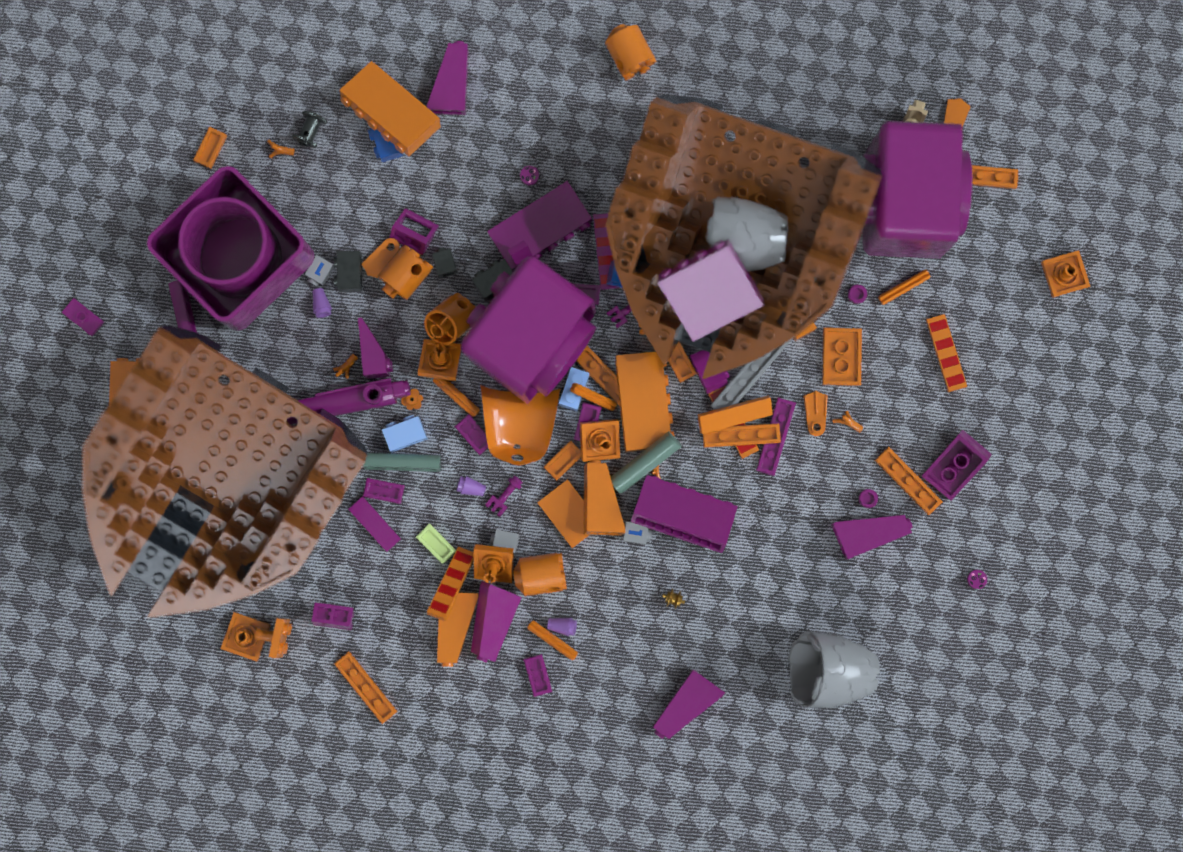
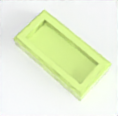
(436, 543)

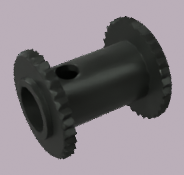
(309, 127)

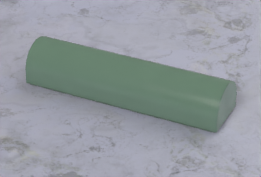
(403, 462)
(645, 462)

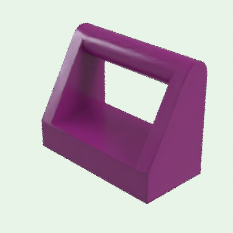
(409, 237)

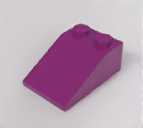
(374, 359)
(957, 465)

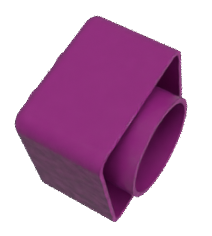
(922, 190)
(231, 249)
(530, 329)

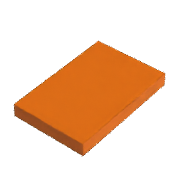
(842, 356)
(566, 512)

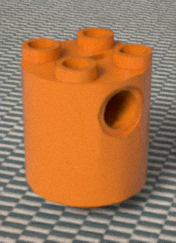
(630, 50)
(404, 273)
(449, 319)
(540, 574)

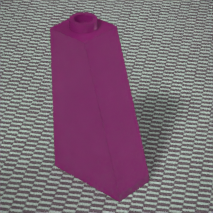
(450, 87)
(866, 534)
(493, 618)
(689, 701)

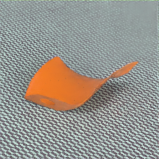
(514, 422)

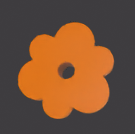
(416, 403)

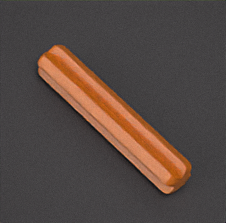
(904, 287)
(457, 396)
(593, 396)
(552, 640)

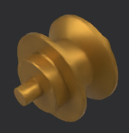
(673, 598)

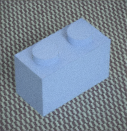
(569, 399)
(404, 433)

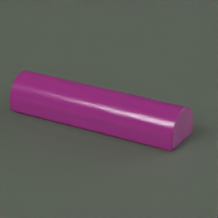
(182, 306)

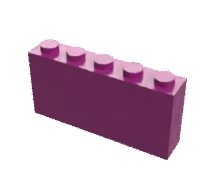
(542, 224)
(684, 513)

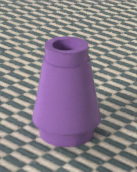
(321, 305)
(470, 487)
(564, 626)

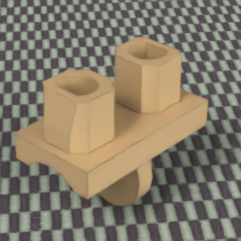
(915, 112)

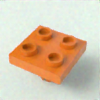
(1065, 274)
(439, 360)
(600, 440)
(493, 564)
(241, 637)
(276, 637)

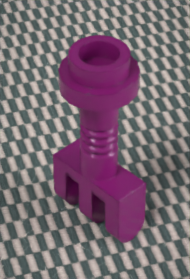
(620, 314)
(515, 482)

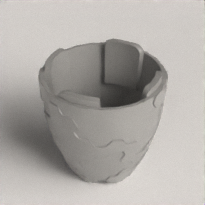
(753, 230)
(831, 670)

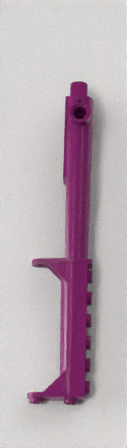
(357, 398)

